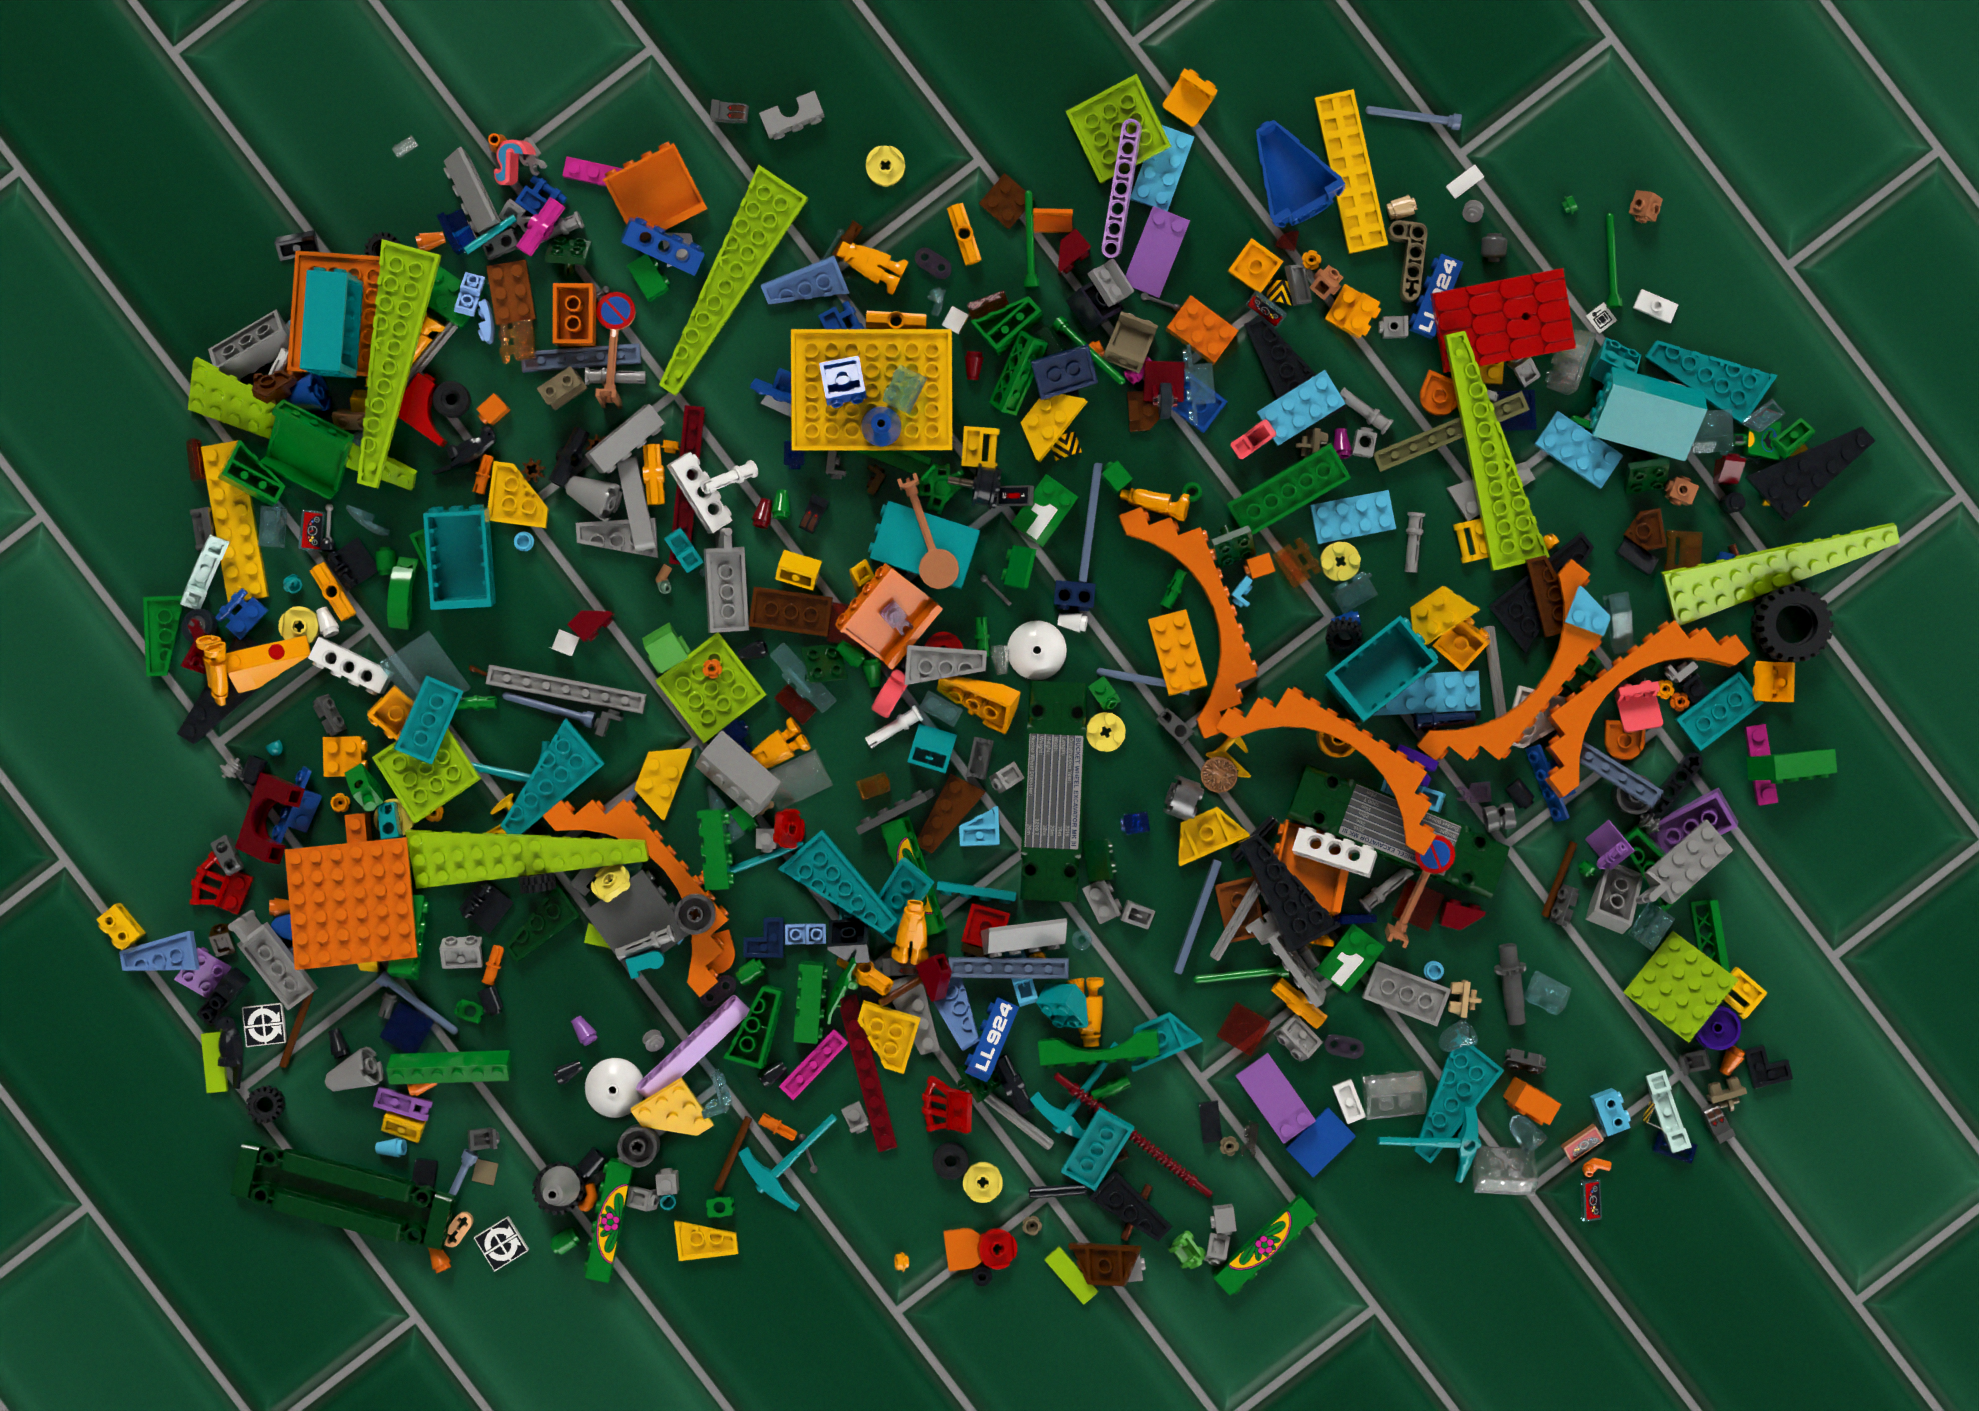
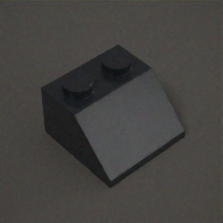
(1091, 307)
(850, 939)

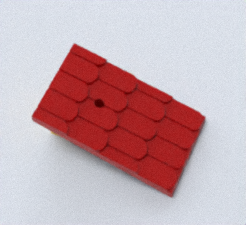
(1507, 317)

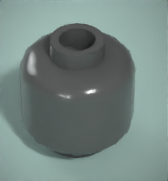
(1494, 247)

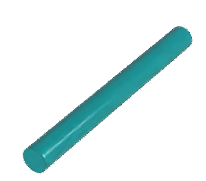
(763, 858)

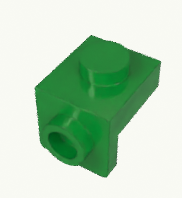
(1104, 693)

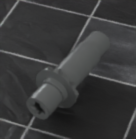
(1510, 971)

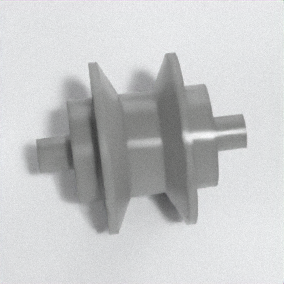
(1473, 211)
(231, 767)
(1649, 823)
(653, 1040)

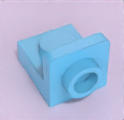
(1242, 588)

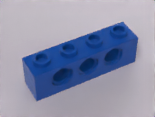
(689, 263)

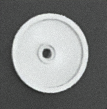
(1039, 665)
(623, 1077)

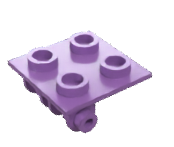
(1609, 845)
(209, 975)

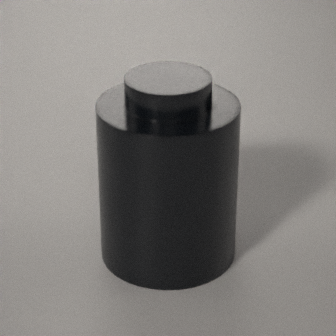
(1732, 502)
(252, 769)
(1520, 794)
(490, 1000)
(591, 1163)

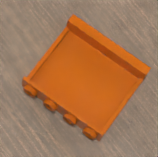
(655, 189)
(869, 628)
(1322, 880)

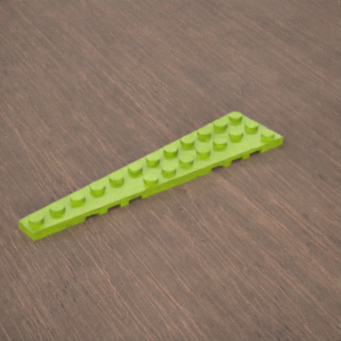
(754, 234)
(401, 307)
(234, 404)
(1502, 504)
(1725, 583)
(472, 857)

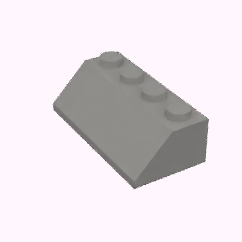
(472, 191)
(251, 346)
(737, 774)
(1024, 936)

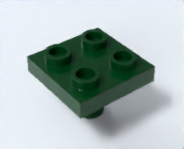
(568, 252)
(1646, 474)
(1233, 545)
(978, 1087)

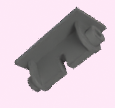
(326, 707)
(1566, 896)
(1532, 1064)

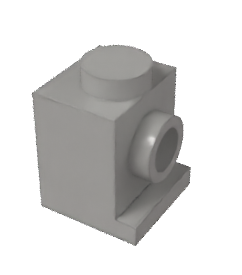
(1388, 333)

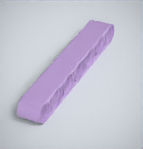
(1119, 178)
(694, 1046)

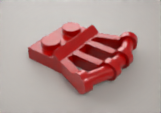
(232, 891)
(958, 1107)

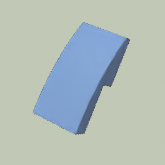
(469, 294)
(487, 327)
(804, 934)

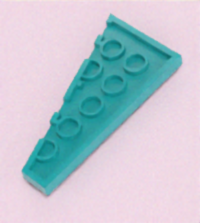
(1724, 382)
(560, 770)
(830, 874)
(1462, 1084)

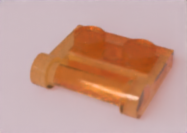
(1689, 549)

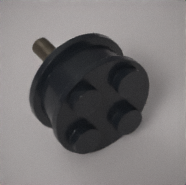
(984, 485)

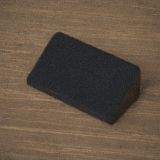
(301, 241)
(1636, 556)
(1210, 1121)
(424, 1173)

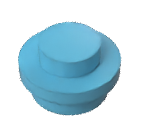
(523, 541)
(1433, 970)

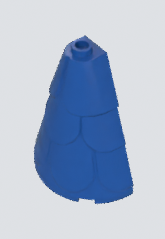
(1294, 176)

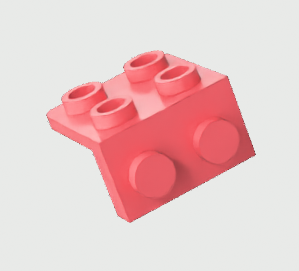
(1639, 706)

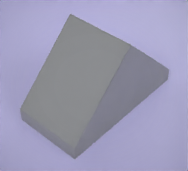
(1137, 914)

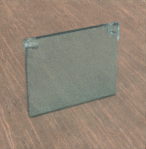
(422, 658)

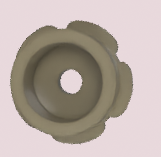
(1234, 1145)
(1031, 1220)

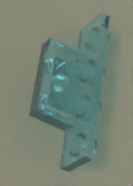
(1201, 384)
(794, 672)

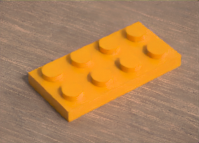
(1177, 652)

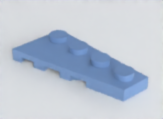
(812, 281)
(169, 953)
(958, 1014)

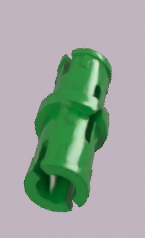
(1174, 588)
(982, 634)
(477, 702)
(1111, 1088)

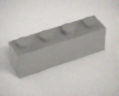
(624, 439)

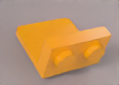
(1190, 97)
(1774, 681)

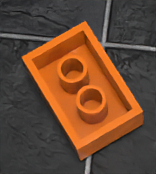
(574, 314)
(1202, 330)
(1531, 1101)

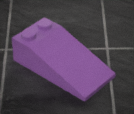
(1156, 251)
(1681, 822)
(1275, 1098)

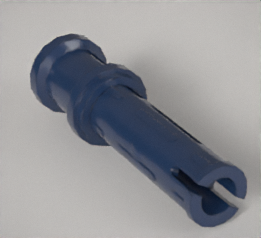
(1435, 720)

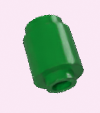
(385, 560)
(751, 971)
(565, 1240)

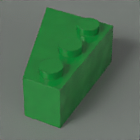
(1003, 326)
(250, 475)

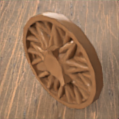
(1219, 774)

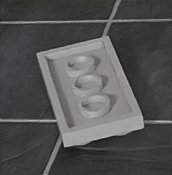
(1406, 993)

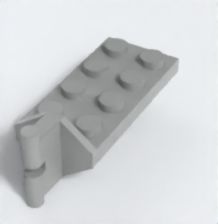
(726, 585)
(1685, 864)
(272, 959)
(1291, 961)

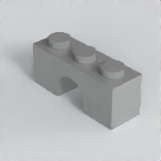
(777, 124)

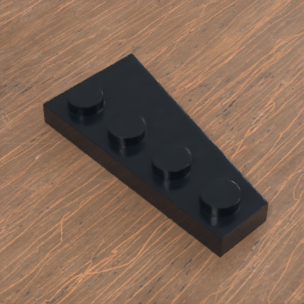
(1127, 1203)

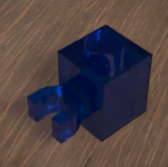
(793, 458)
(738, 732)
(1135, 822)

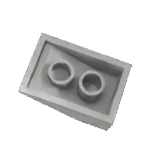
(1615, 898)

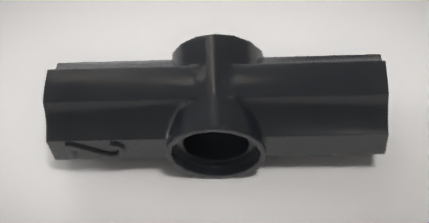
(568, 457)
(1013, 1085)

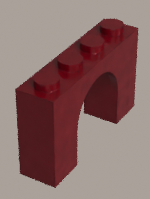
(253, 834)

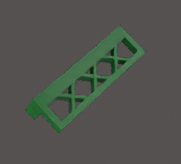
(1020, 375)
(904, 460)
(1716, 931)

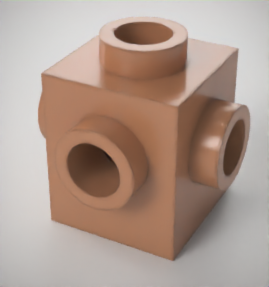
(1645, 206)
(1326, 282)
(1681, 491)

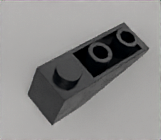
(223, 996)

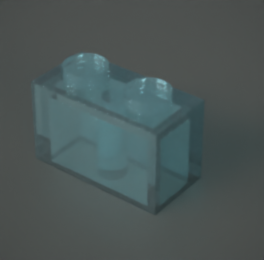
(272, 527)
(941, 708)

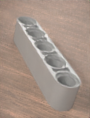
(636, 504)

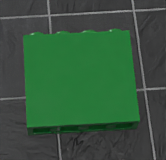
(307, 449)

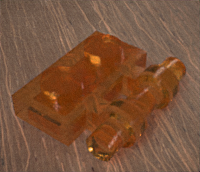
(523, 341)
(1291, 564)

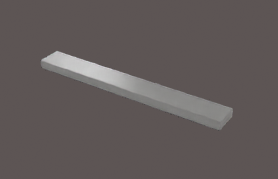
(566, 689)

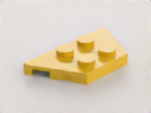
(1049, 420)
(1439, 613)
(661, 778)
(1207, 834)

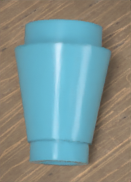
(394, 1147)

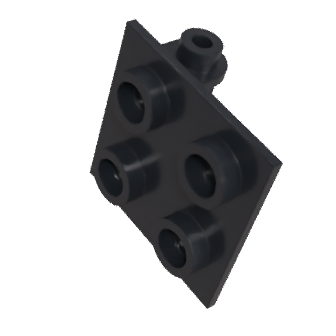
(352, 564)
(486, 906)

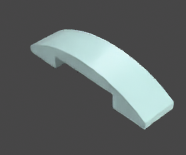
(203, 572)
(1667, 1112)

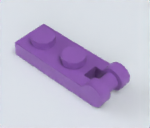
(402, 1103)

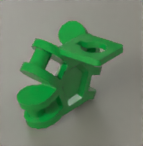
(938, 486)

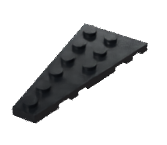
(1280, 362)
(1799, 478)
(1517, 606)
(206, 712)
(1288, 900)

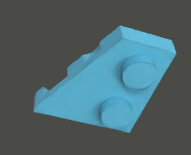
(1587, 613)
(981, 830)

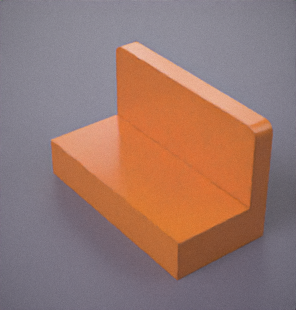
(1052, 220)

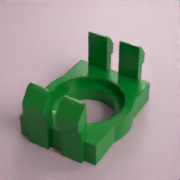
(460, 1012)
(729, 1208)

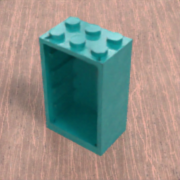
(331, 323)
(1648, 413)
(903, 545)
(459, 557)
(1380, 670)

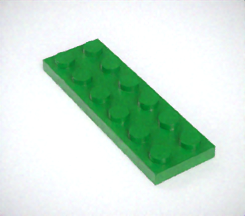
(1289, 489)

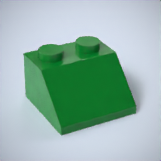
(1019, 567)

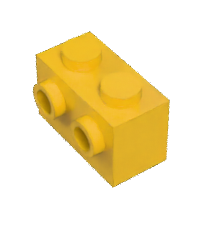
(798, 570)
(120, 926)

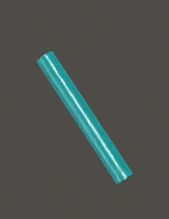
(490, 234)

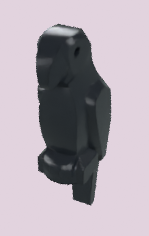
(469, 450)
(230, 1047)

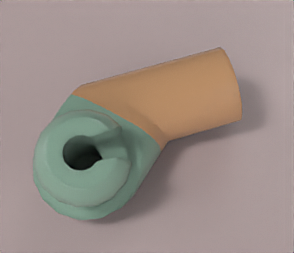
(662, 579)

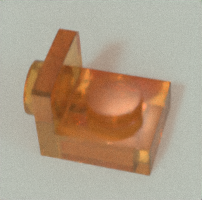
(873, 785)

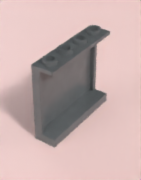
(635, 914)

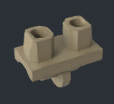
(1312, 441)
(1734, 1089)

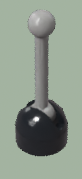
(328, 544)

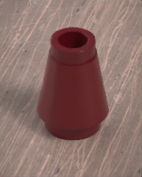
(973, 364)
(762, 514)

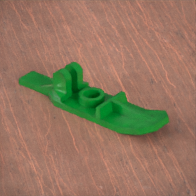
(844, 982)

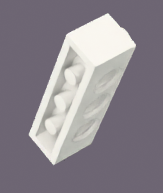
(689, 488)
(320, 658)
(1362, 866)

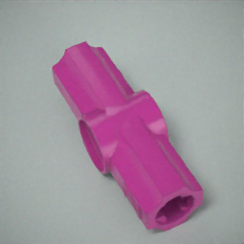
(540, 226)

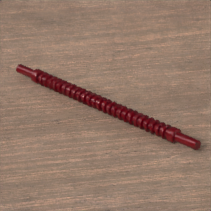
(1191, 1180)

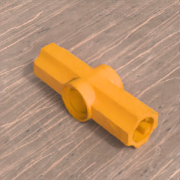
(961, 222)
(882, 320)
(653, 474)
(339, 602)
(869, 976)
(1298, 1003)

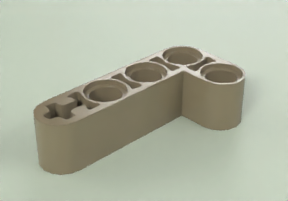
(1410, 262)

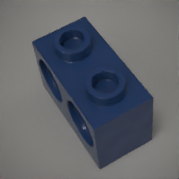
(1074, 589)

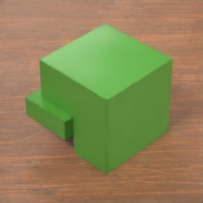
(665, 648)

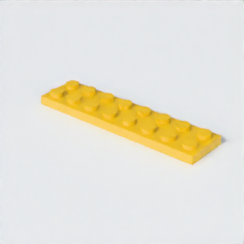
(1349, 158)
(235, 523)

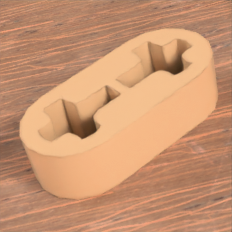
(461, 1231)

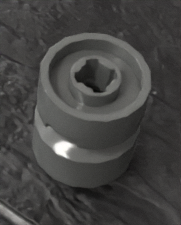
(1499, 817)

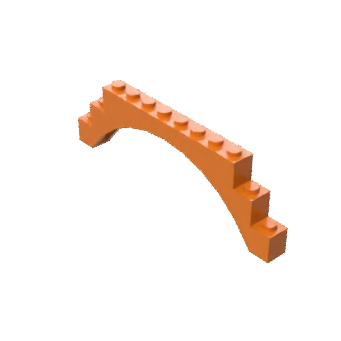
(1195, 555)
(1576, 713)
(1500, 733)
(1398, 772)
(626, 823)

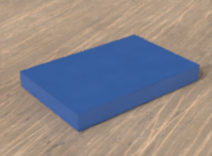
(1205, 412)
(1320, 1142)

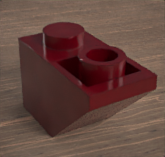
(1072, 249)
(1728, 469)
(587, 623)
(1459, 916)
(935, 976)

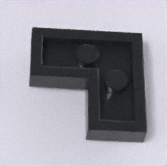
(1765, 1073)

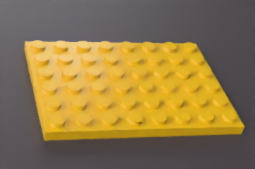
(880, 354)

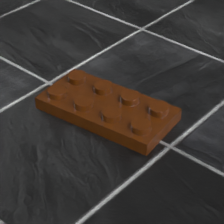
(790, 611)

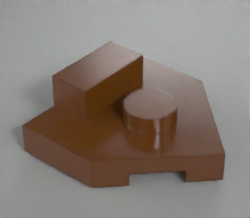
(273, 387)
(1141, 413)
(1648, 530)

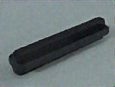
(1262, 830)
(1057, 1191)

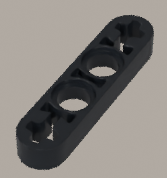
(1674, 784)

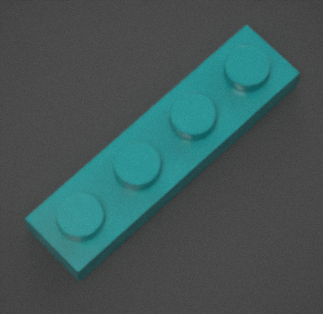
(968, 890)

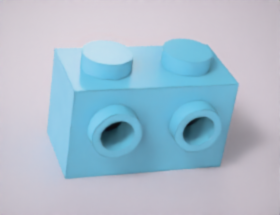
(1610, 1111)

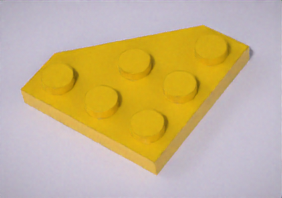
(514, 499)
(889, 1033)
(672, 1110)

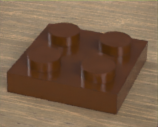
(1005, 201)

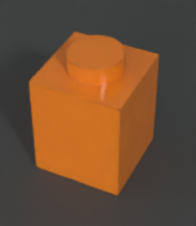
(492, 410)
(1259, 566)

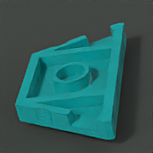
(1173, 1038)

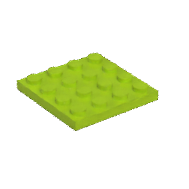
(1100, 124)
(710, 702)
(427, 786)
(1680, 986)

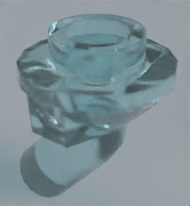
(937, 296)

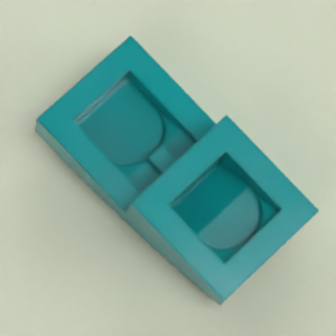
(683, 550)

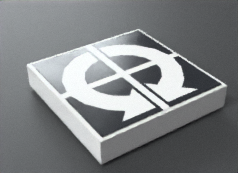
(264, 1024)
(501, 1243)

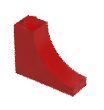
(417, 407)

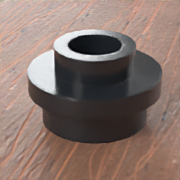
(982, 1269)

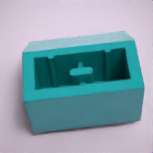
(1614, 355)
(932, 748)
(1064, 1005)

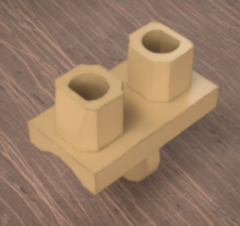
(1461, 1007)

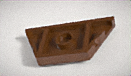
(1105, 1262)

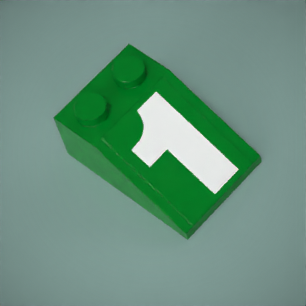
(1049, 508)
(1350, 957)

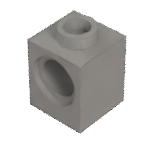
(1357, 449)

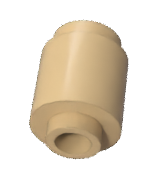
(1401, 207)

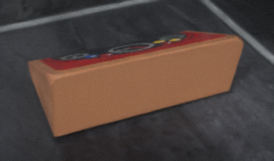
(1582, 1142)

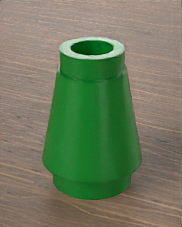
(781, 505)
(850, 653)
(872, 671)

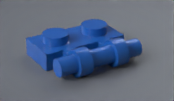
(532, 201)
(834, 320)
(246, 617)

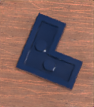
(771, 943)

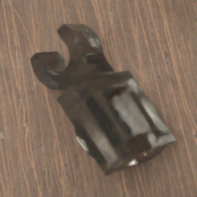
(1250, 1133)

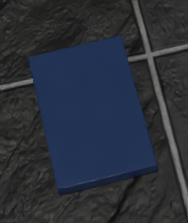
(1064, 372)

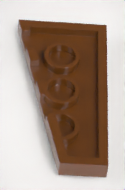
(1546, 594)
(950, 808)

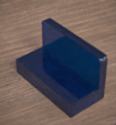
(457, 230)

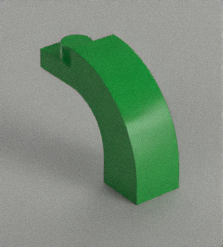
(400, 593)

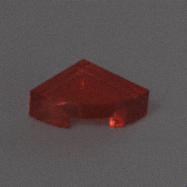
(1288, 241)

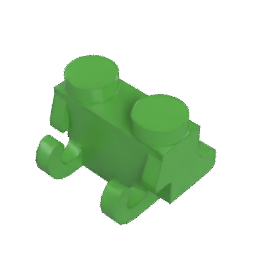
(1187, 1251)

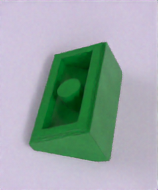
(1793, 438)

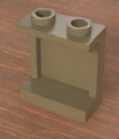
(1130, 342)
(562, 388)

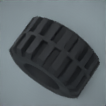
(551, 1208)

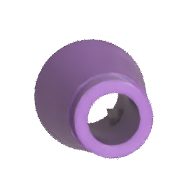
(584, 1031)

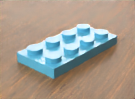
(1162, 172)
(1302, 407)
(1578, 449)
(1352, 517)

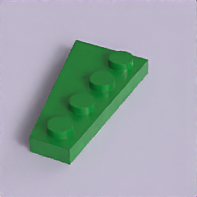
(160, 629)

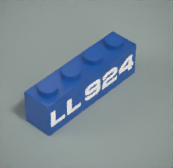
(1442, 279)
(992, 1039)

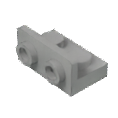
(1111, 282)
(1101, 900)
(461, 952)
(1298, 1038)

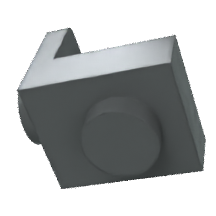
(602, 723)
(1694, 1061)
(483, 1138)

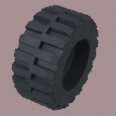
(1817, 620)

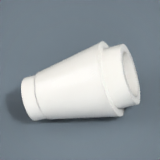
(1075, 622)
(327, 623)

